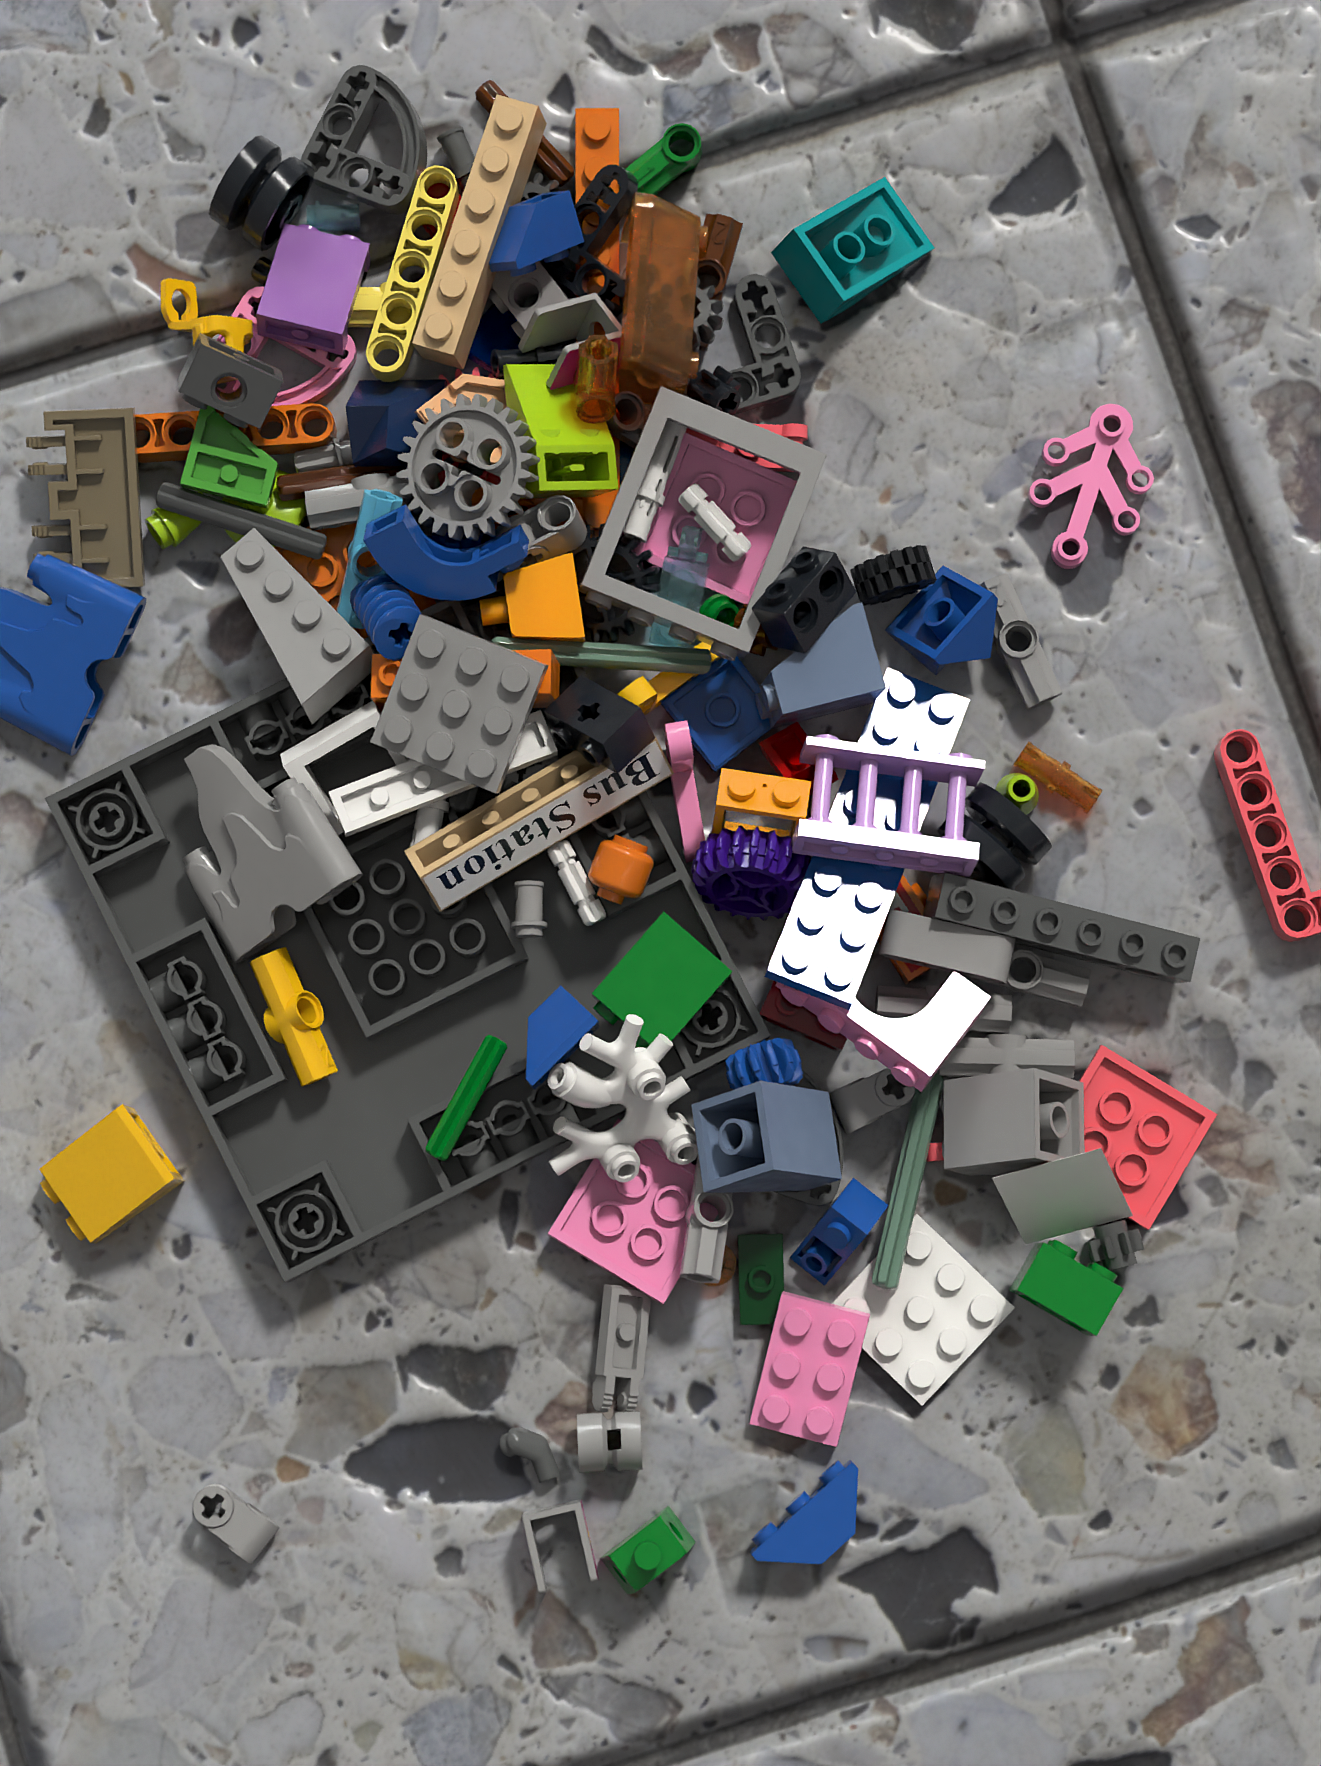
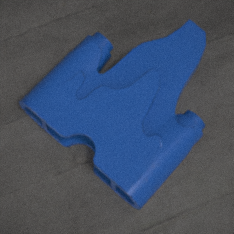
(55, 649)

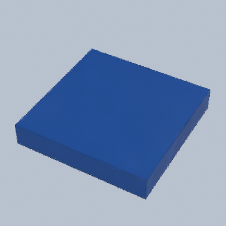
(719, 711)

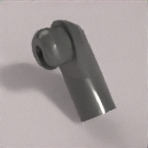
(531, 1447)

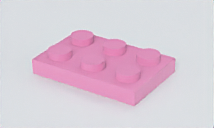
(809, 1368)

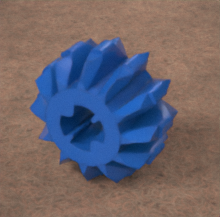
(766, 1061)

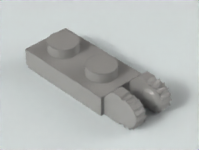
(621, 1347)

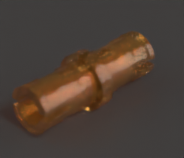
(1058, 777)

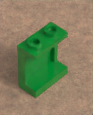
(661, 981)

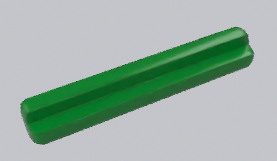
(466, 1097)

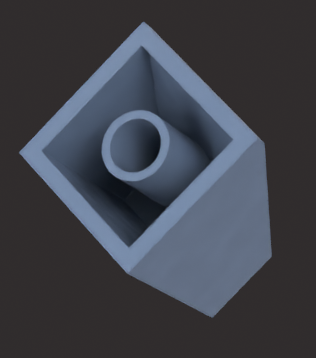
(829, 678)
(766, 1139)

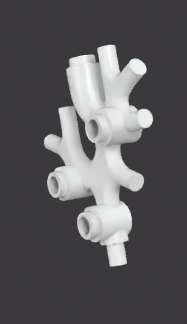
(635, 1084)

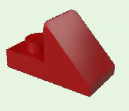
(784, 751)

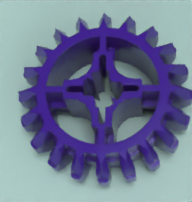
(749, 872)

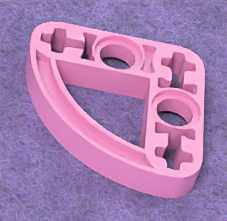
(314, 388)

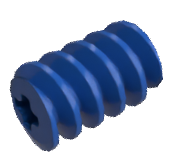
(385, 614)

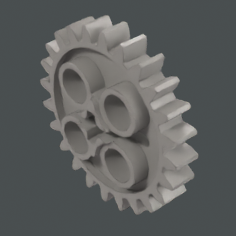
(485, 428)

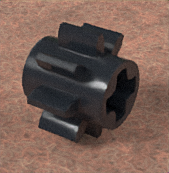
(715, 390)

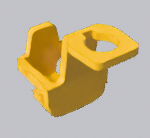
(235, 330)

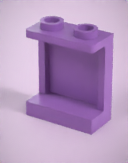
(312, 288)

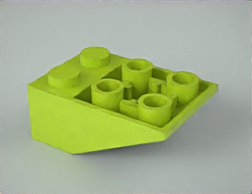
(573, 454)

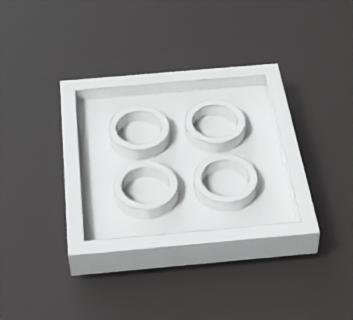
(932, 1316)

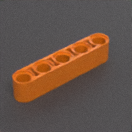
(292, 439)

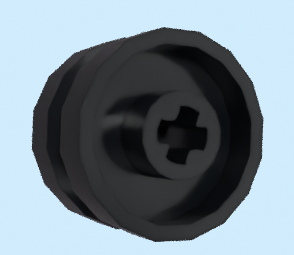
(261, 192)
(1003, 837)

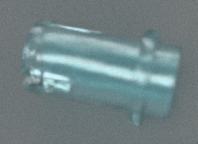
(333, 217)

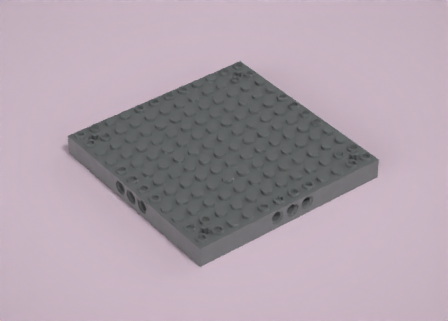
(395, 976)

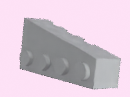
(305, 633)

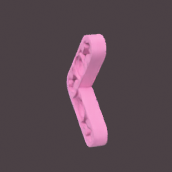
(681, 760)

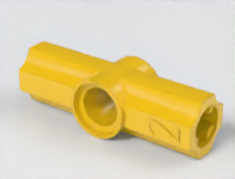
(293, 1016)

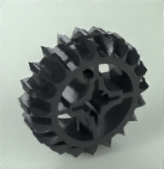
(637, 574)

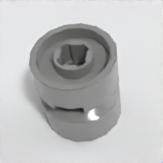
(593, 1441)

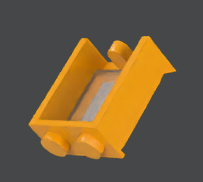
(760, 802)

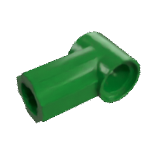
(660, 166)

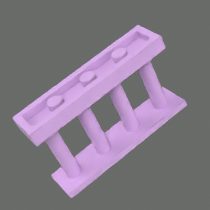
(866, 842)

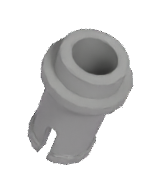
(529, 909)

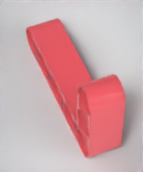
(1264, 858)

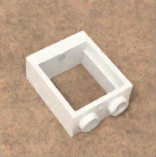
(299, 756)

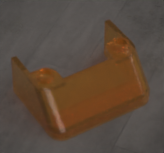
(659, 297)

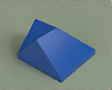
(947, 622)
(555, 1034)

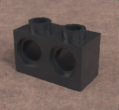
(804, 599)

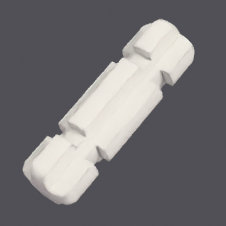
(714, 522)
(576, 883)

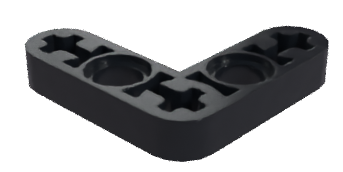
(585, 253)

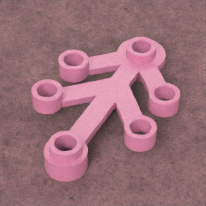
(1093, 477)

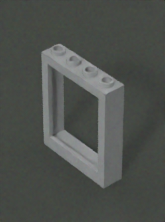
(648, 608)

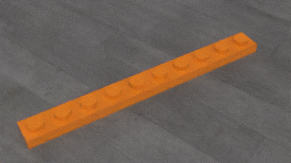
(595, 148)

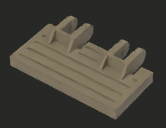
(99, 492)

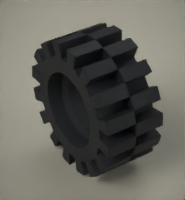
(893, 575)

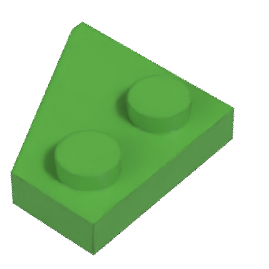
(228, 463)

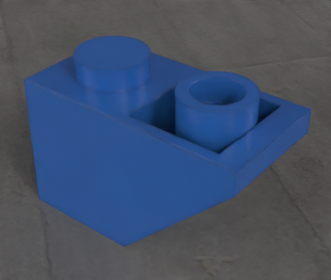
(536, 231)
(839, 1231)

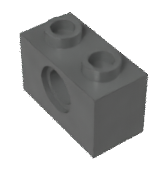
(214, 360)

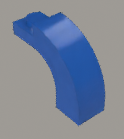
(438, 570)

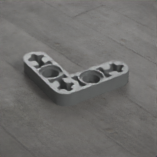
(764, 359)

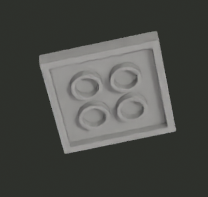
(459, 703)

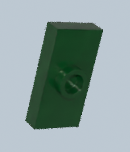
(760, 1277)

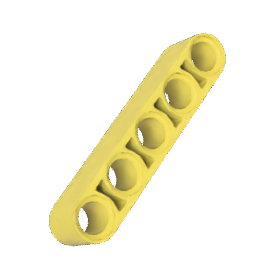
(409, 253)

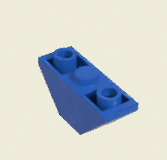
(815, 1522)

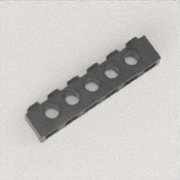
(1063, 928)

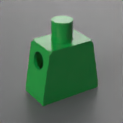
(648, 1551)

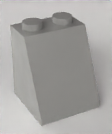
(1011, 1121)

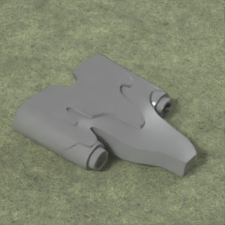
(265, 853)

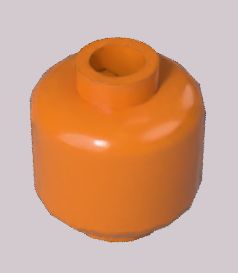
(620, 869)

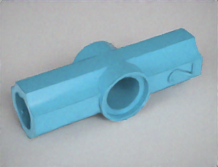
(373, 505)

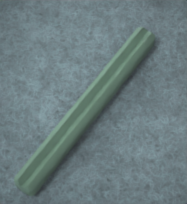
(617, 655)
(907, 1184)

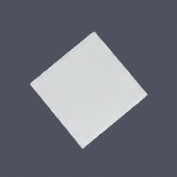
(1062, 1196)

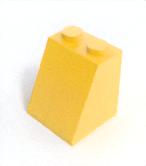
(109, 1175)

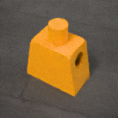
(539, 602)

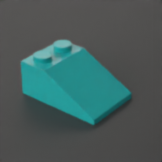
(851, 249)

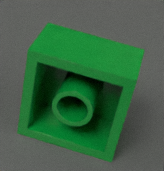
(1067, 1288)

